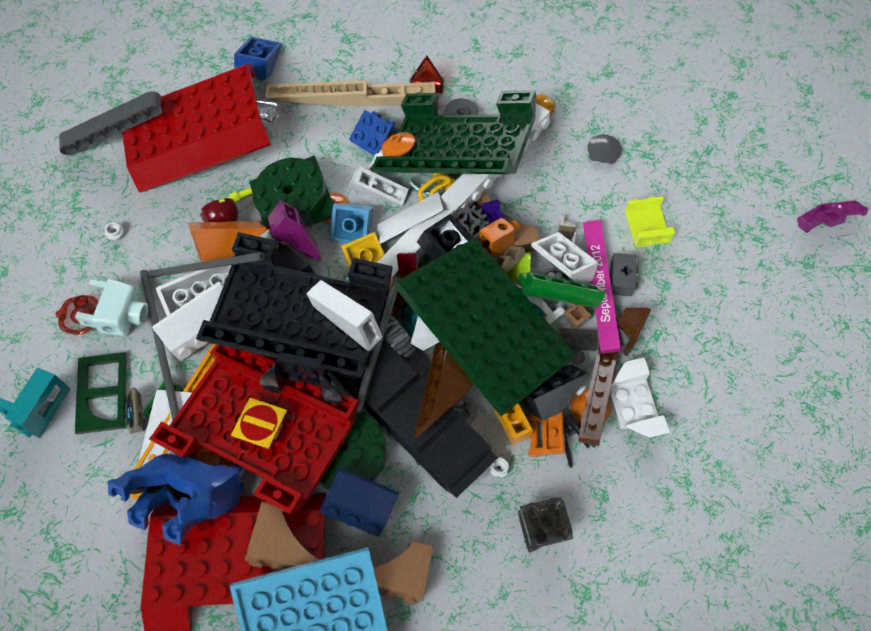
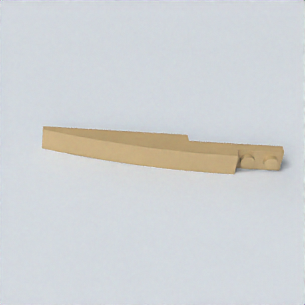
(345, 93)

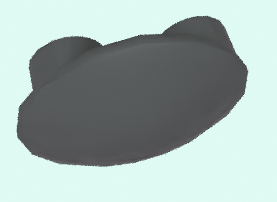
(604, 149)

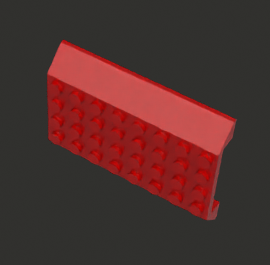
(197, 129)
(299, 455)
(211, 560)

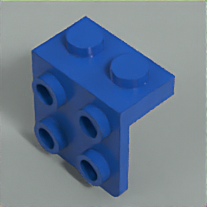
(372, 132)

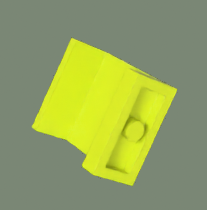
(648, 222)

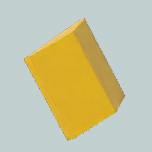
(364, 248)

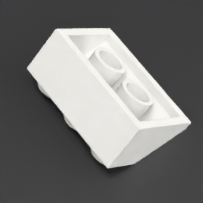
(567, 257)

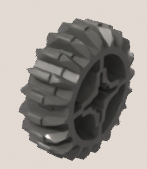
(399, 340)

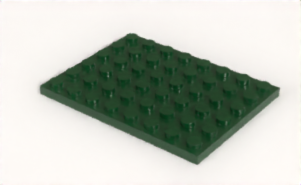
(485, 324)

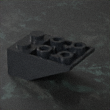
(555, 392)

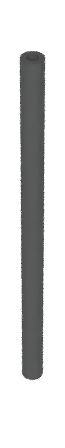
(376, 349)

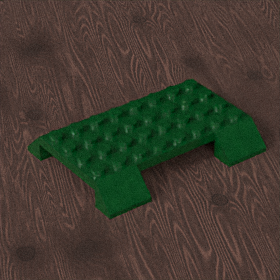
(463, 142)

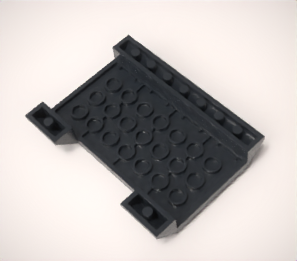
(269, 312)

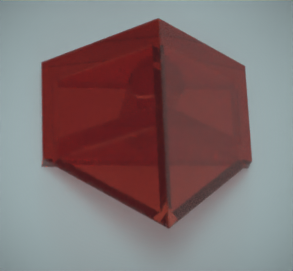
(428, 73)

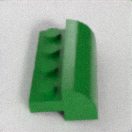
(561, 290)

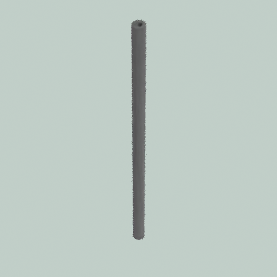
(159, 345)

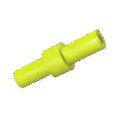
(237, 196)

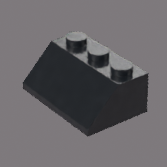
(443, 237)

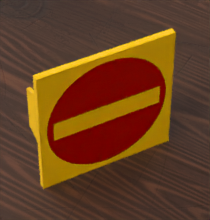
(259, 423)

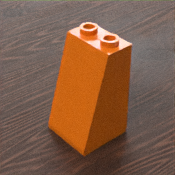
(216, 239)

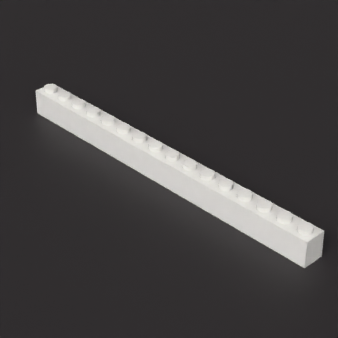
(462, 192)

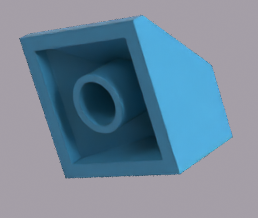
(350, 222)

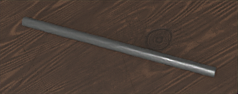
(207, 264)

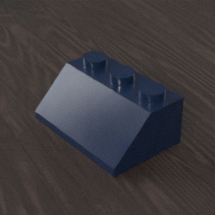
(359, 502)

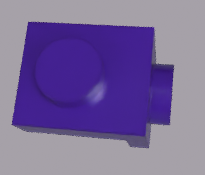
(492, 210)

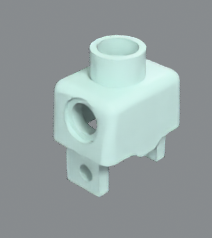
(116, 309)

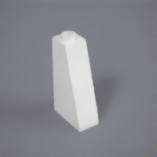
(346, 314)

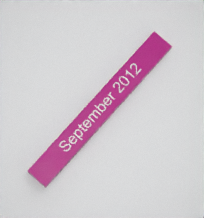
(605, 312)

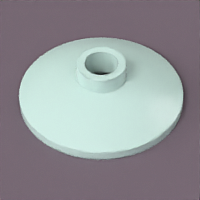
(419, 180)

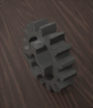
(469, 216)

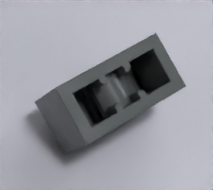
(623, 274)

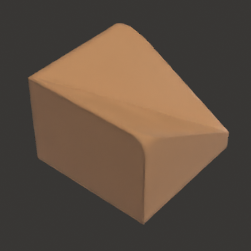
(577, 316)

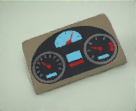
(134, 411)

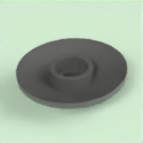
(461, 107)

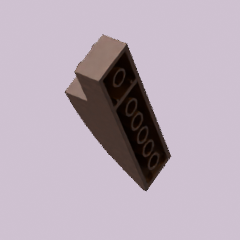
(443, 388)

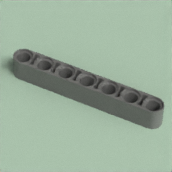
(110, 123)

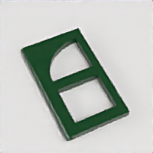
(84, 419)

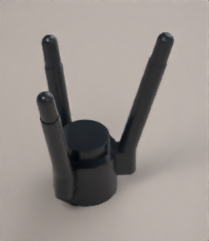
(572, 427)

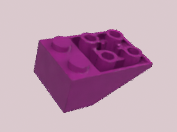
(289, 227)

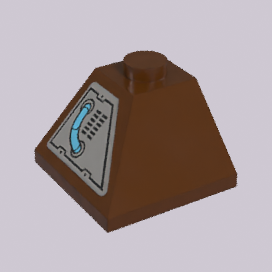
(630, 326)

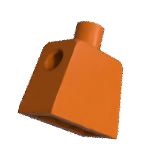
(498, 236)

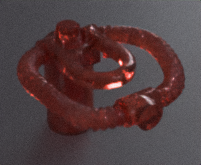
(82, 303)

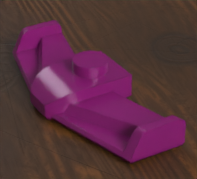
(830, 214)

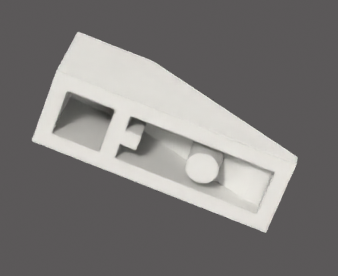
(378, 186)

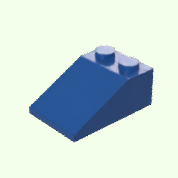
(261, 53)

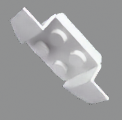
(634, 402)

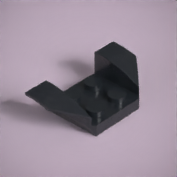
(300, 369)

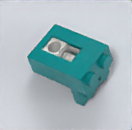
(35, 403)

